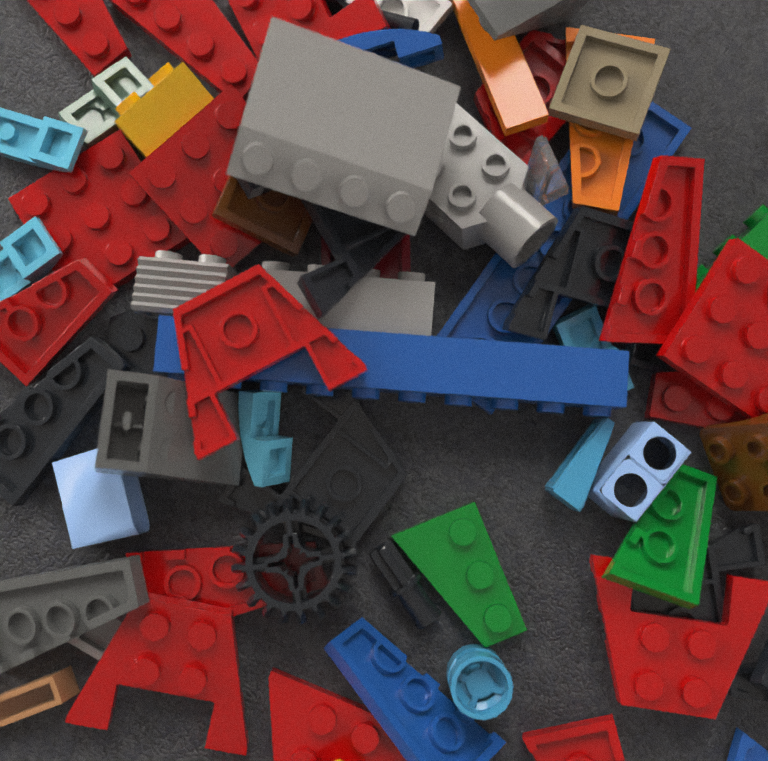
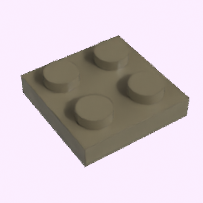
(609, 82)

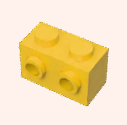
(163, 109)

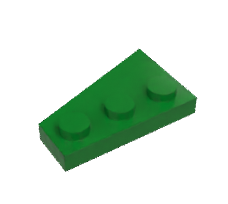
(669, 541)
(465, 571)

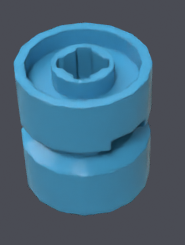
(479, 682)

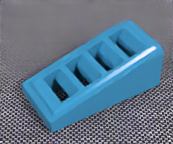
(577, 472)

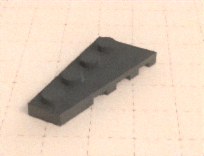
(63, 604)

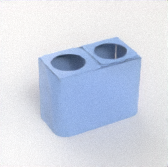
(632, 444)
(98, 504)

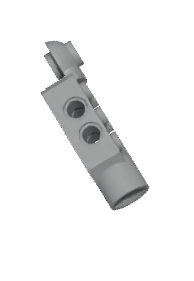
(484, 194)

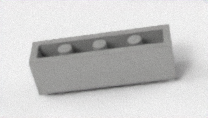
(373, 304)

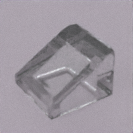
(545, 174)

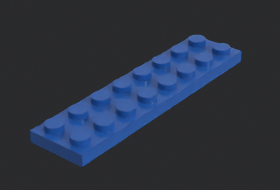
(500, 285)

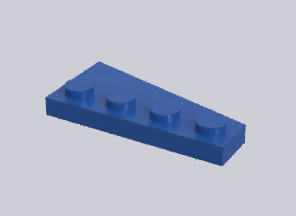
(405, 702)

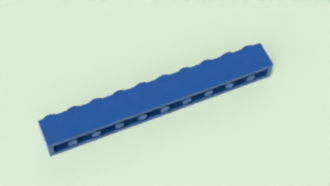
(449, 369)

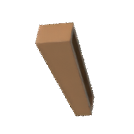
(37, 695)

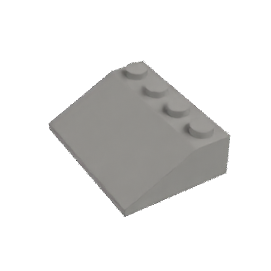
(343, 128)

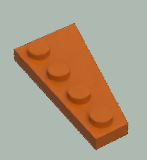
(597, 158)

